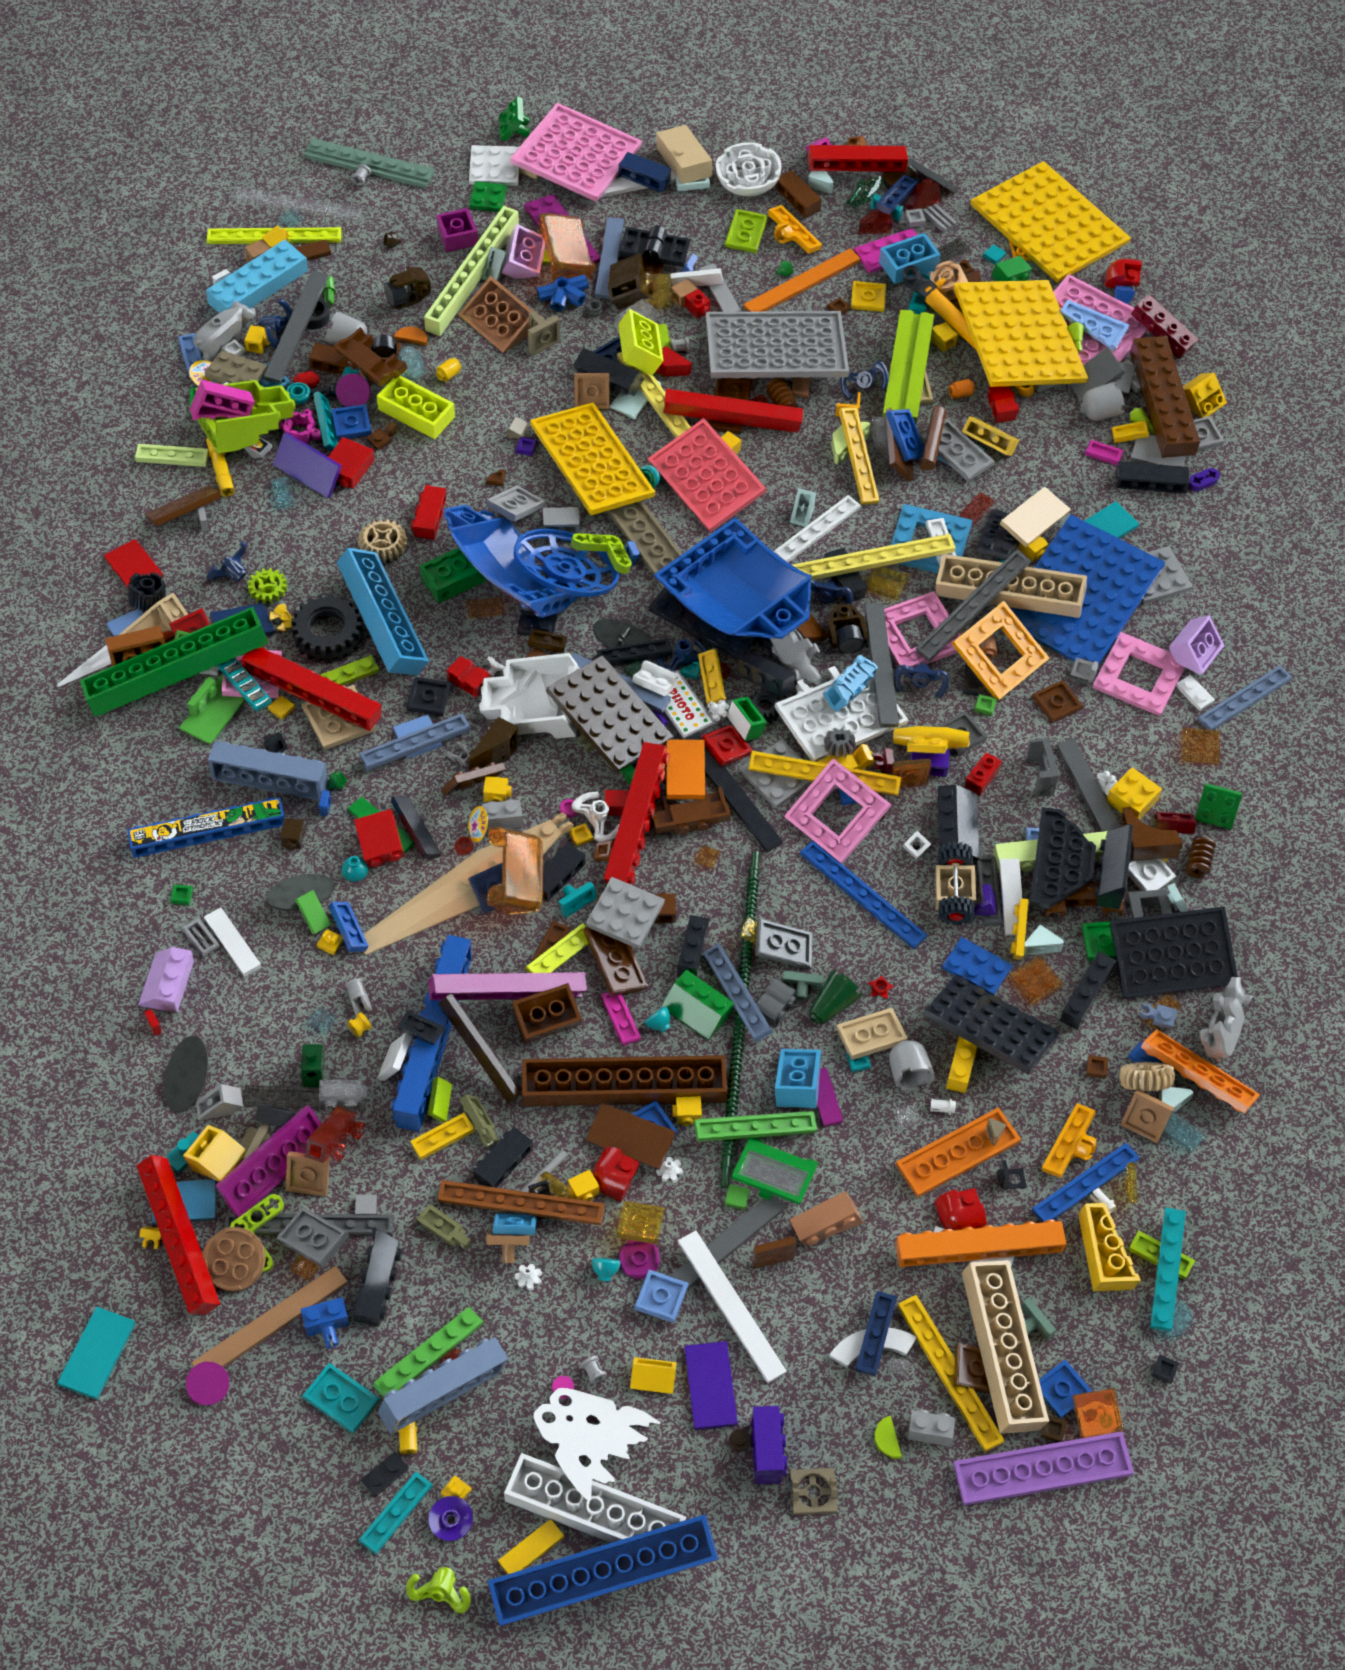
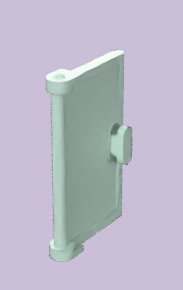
(629, 404)

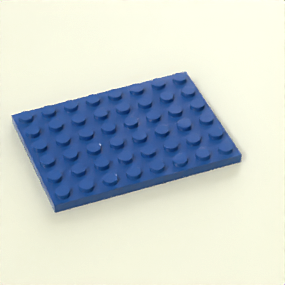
(1115, 587)

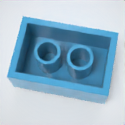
(911, 251)

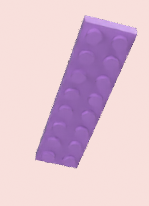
(1043, 1468)

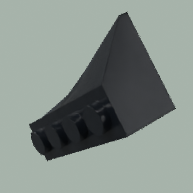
(377, 1279)

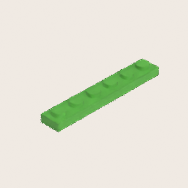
(755, 1126)
(429, 1352)

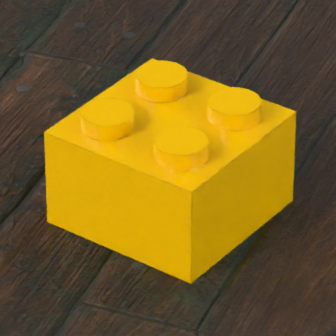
(1135, 792)

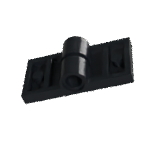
(655, 246)
(996, 539)

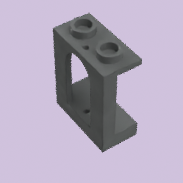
(1046, 779)
(1138, 899)

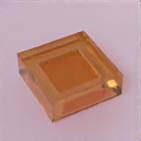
(708, 856)

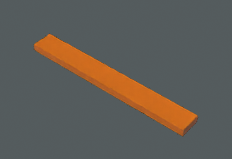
(803, 282)

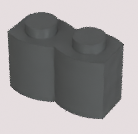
(775, 1001)

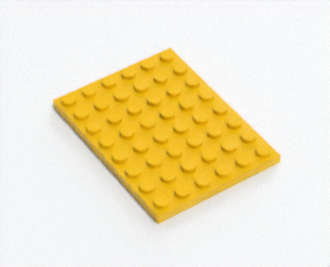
(1050, 221)
(1020, 333)

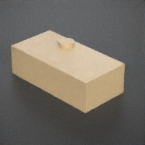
(684, 154)

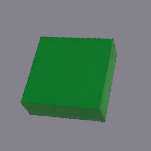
(181, 894)

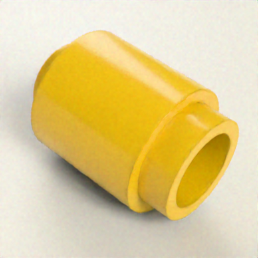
(448, 369)

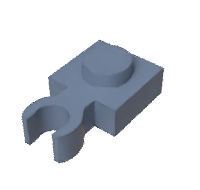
(1162, 1015)

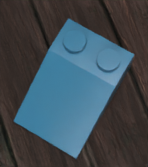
(798, 1078)

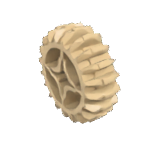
(383, 536)
(1147, 1076)

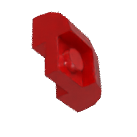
(1123, 272)
(614, 1172)
(960, 1210)

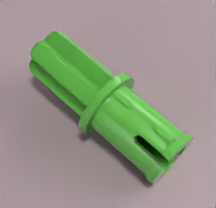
(329, 291)

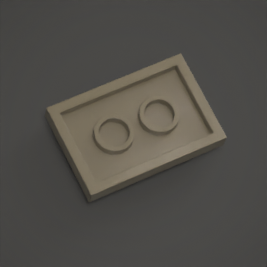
(234, 369)

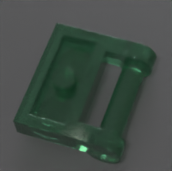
(864, 191)

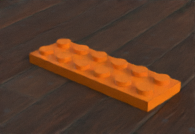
(1200, 1071)
(955, 1154)

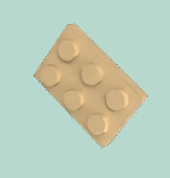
(871, 1033)

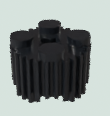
(145, 590)

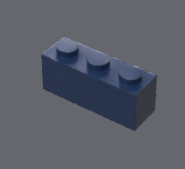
(644, 172)

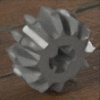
(839, 743)

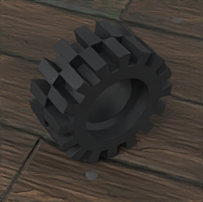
(766, 697)

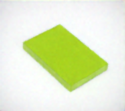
(746, 231)

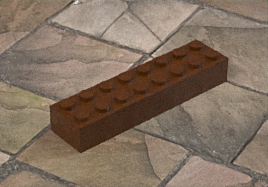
(1164, 397)

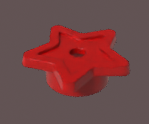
(880, 982)

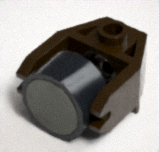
(417, 284)
(849, 635)

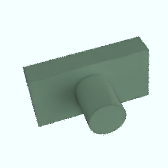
(494, 263)
(803, 981)
(1037, 1320)

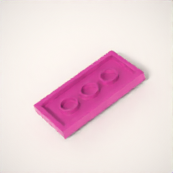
(870, 252)

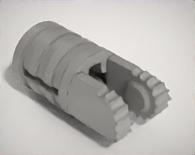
(358, 995)

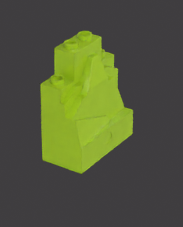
(240, 432)

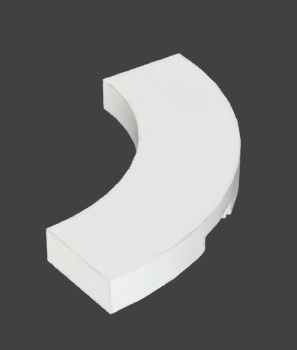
(850, 1347)

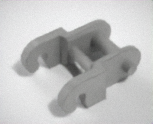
(458, 758)

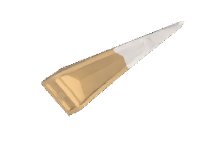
(160, 614)

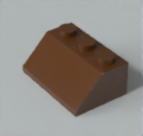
(546, 1013)

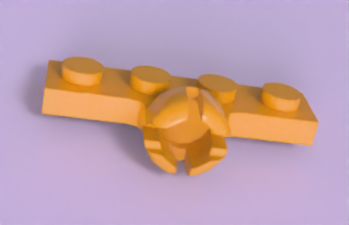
(792, 230)
(1071, 1142)

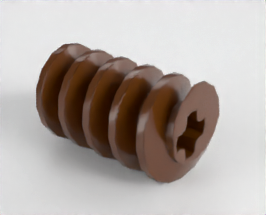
(781, 393)
(1200, 857)

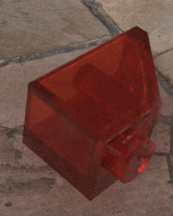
(924, 195)
(875, 223)

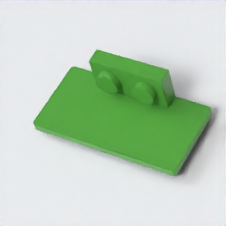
(210, 711)

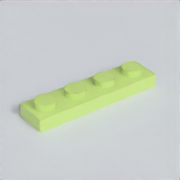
(172, 455)

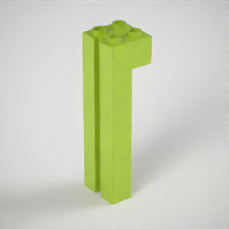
(909, 362)

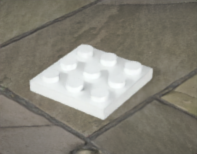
(493, 165)

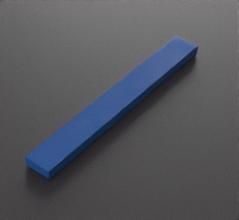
(863, 894)

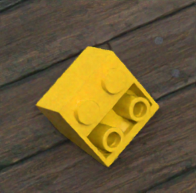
(1204, 394)
(214, 1154)

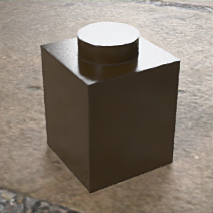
(292, 833)

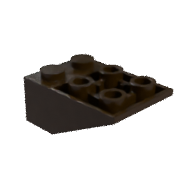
(627, 282)
(495, 745)

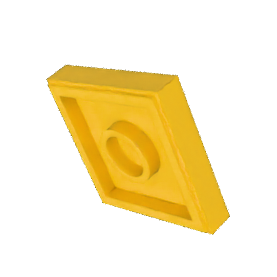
(868, 296)

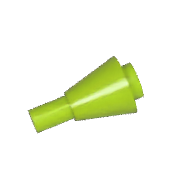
(1076, 331)
(1138, 415)

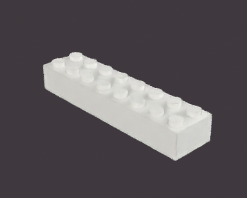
(607, 1515)

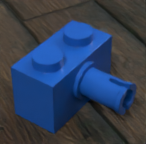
(325, 1319)

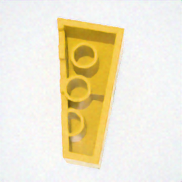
(1106, 1258)

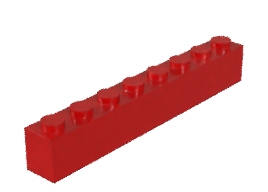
(312, 687)
(637, 813)
(178, 1235)

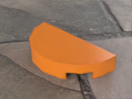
(411, 335)

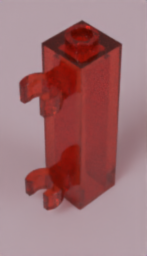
(330, 1134)

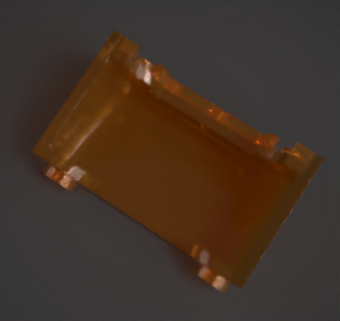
(565, 245)
(521, 872)

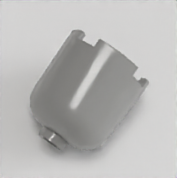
(343, 328)
(1102, 402)
(910, 1066)

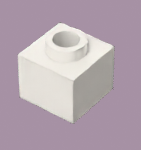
(919, 839)

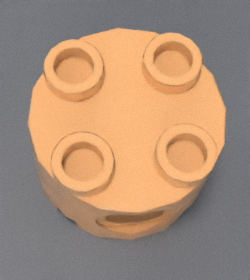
(952, 273)

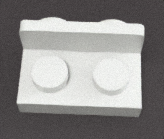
(655, 678)

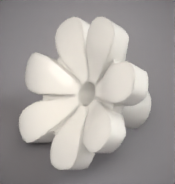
(494, 666)
(717, 710)
(1106, 781)
(670, 1170)
(528, 1276)

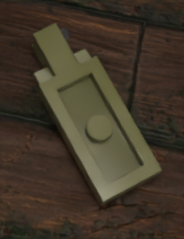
(480, 1120)
(443, 1227)

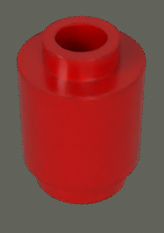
(307, 378)

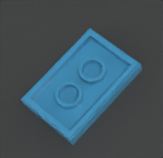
(198, 1198)

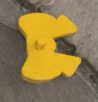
(282, 613)

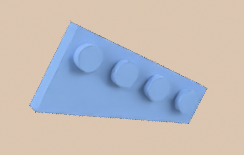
(1099, 326)

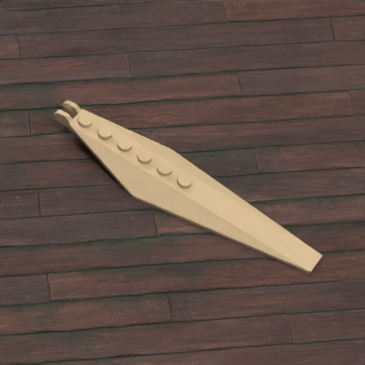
(452, 892)

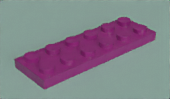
(550, 204)
(267, 1164)

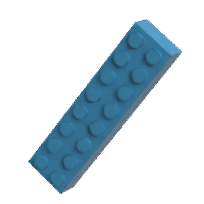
(382, 612)

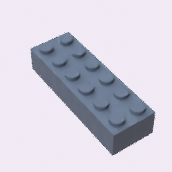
(268, 770)
(442, 1385)

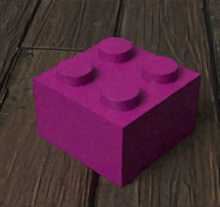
(457, 230)

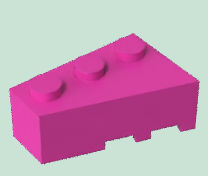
(220, 401)

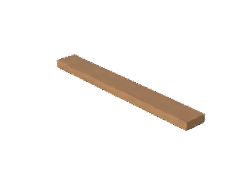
(274, 1319)

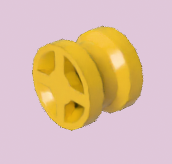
(359, 1024)

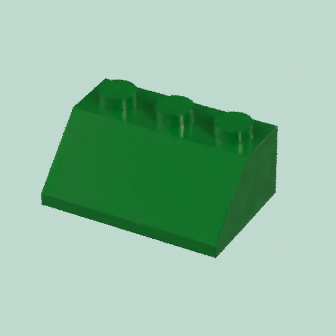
(698, 1005)

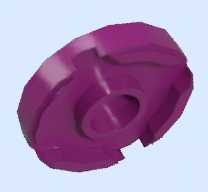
(353, 390)
(645, 1258)
(207, 1383)

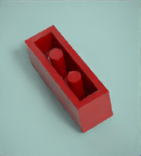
(429, 512)

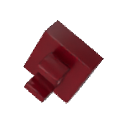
(886, 760)

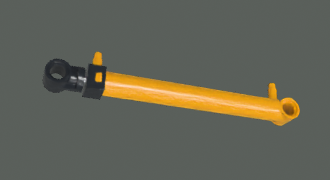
(928, 293)

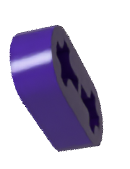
(1204, 480)

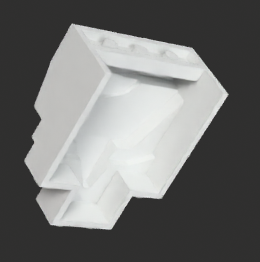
(523, 698)

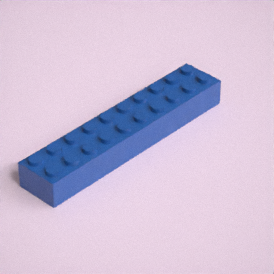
(424, 1058)
(603, 1570)

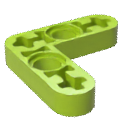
(607, 543)
(245, 1220)

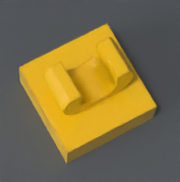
(863, 757)
(330, 942)
(150, 1233)
(456, 1488)

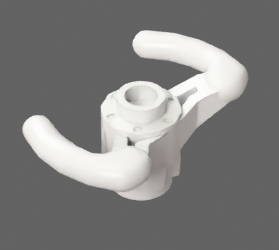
(596, 815)

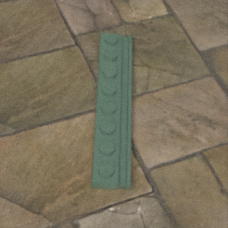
(379, 165)

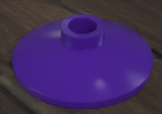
(450, 1507)

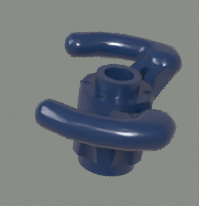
(274, 324)
(866, 378)
(230, 566)
(829, 591)
(683, 654)
(921, 677)

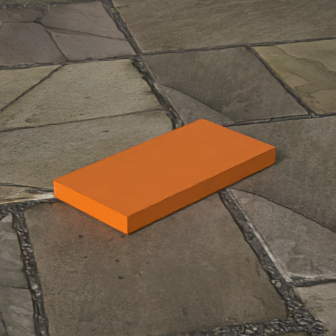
(686, 769)

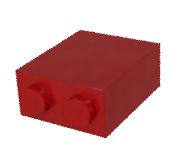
(354, 461)
(379, 838)

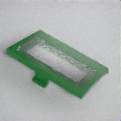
(774, 1171)

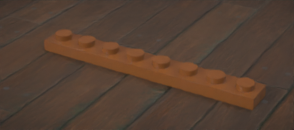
(521, 1202)

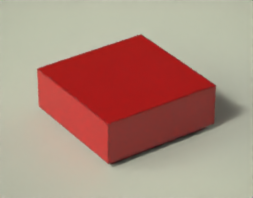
(153, 1022)

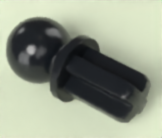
(324, 390)

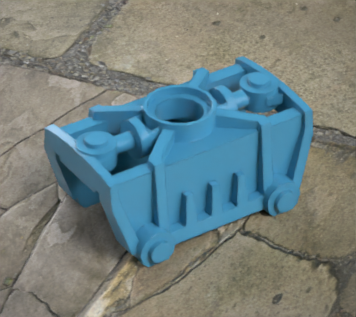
(851, 683)

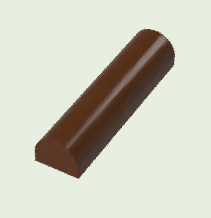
(933, 438)

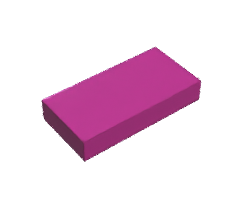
(1104, 452)

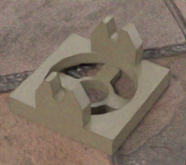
(826, 1474)

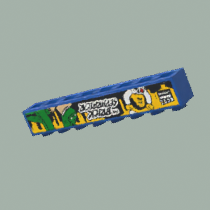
(206, 827)

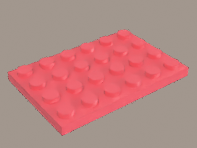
(707, 475)

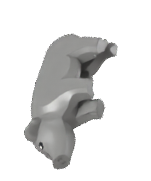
(222, 329)
(796, 656)
(1226, 1022)

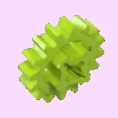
(267, 585)

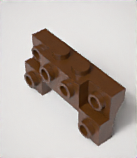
(367, 362)
(690, 815)
(1081, 898)

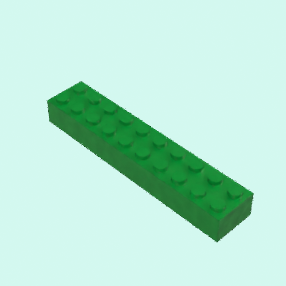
(173, 661)

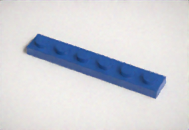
(1085, 1184)

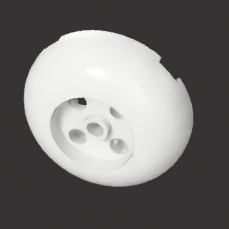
(759, 169)

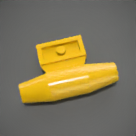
(931, 739)

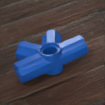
(563, 291)

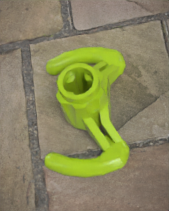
(440, 1589)

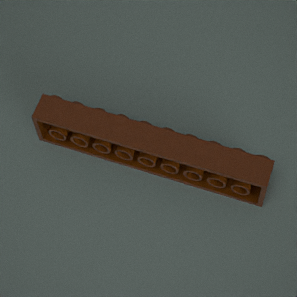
(623, 1080)

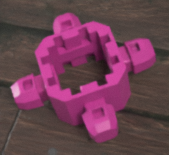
(306, 420)

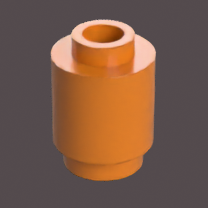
(961, 389)

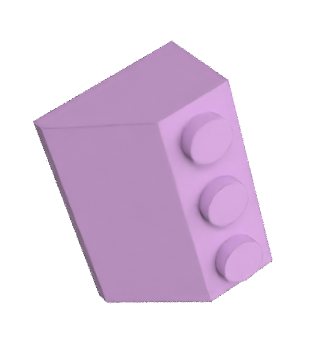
(524, 253)
(1197, 644)
(167, 979)

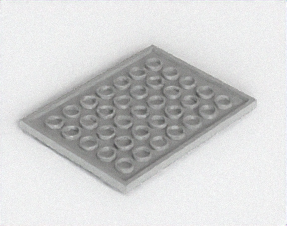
(776, 344)

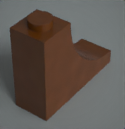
(1150, 842)

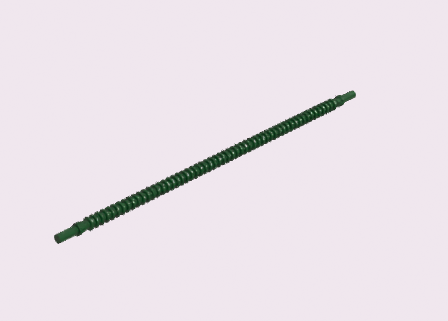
(739, 1028)

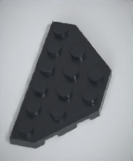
(1062, 860)

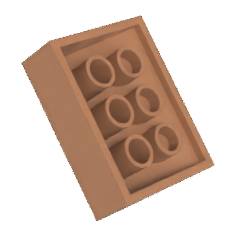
(497, 315)

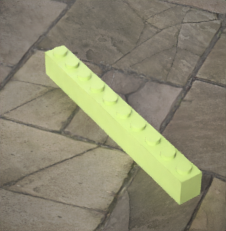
(469, 272)

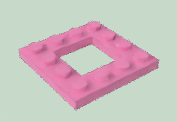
(923, 605)
(1126, 646)
(843, 845)

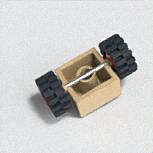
(955, 884)

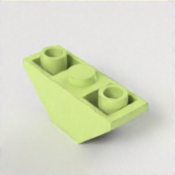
(839, 444)

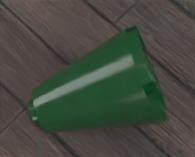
(834, 997)

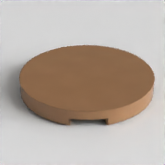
(234, 1258)

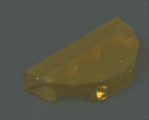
(1131, 1183)
(556, 1186)

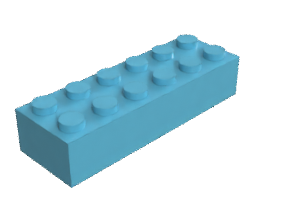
(258, 278)

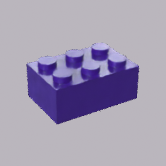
(768, 1444)

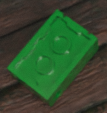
(449, 575)

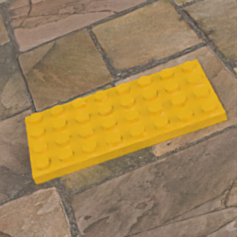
(592, 458)

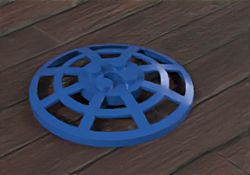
(562, 567)

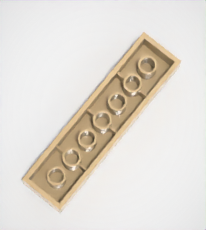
(1031, 590)
(1004, 1347)

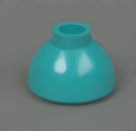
(299, 392)
(651, 475)
(354, 868)
(659, 1020)
(605, 1267)

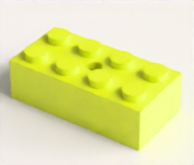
(640, 342)
(416, 406)

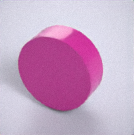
(566, 808)
(562, 1382)

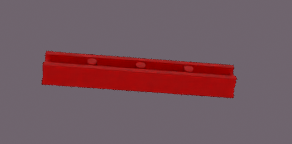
(732, 410)

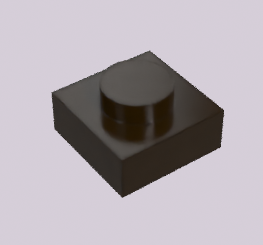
(1054, 1429)

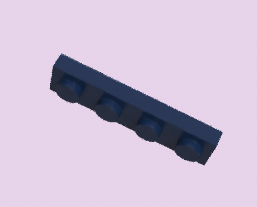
(896, 194)
(876, 1333)

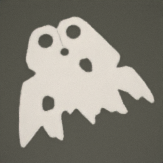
(583, 1438)

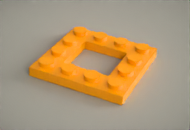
(1031, 652)

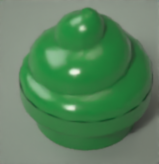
(785, 268)
(337, 780)

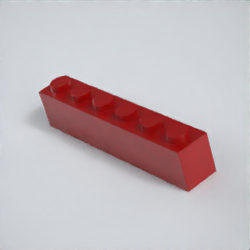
(857, 158)

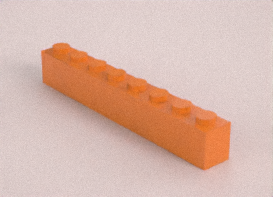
(980, 1243)

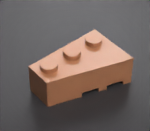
(826, 1219)

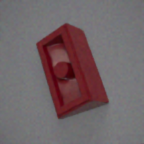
(1180, 822)

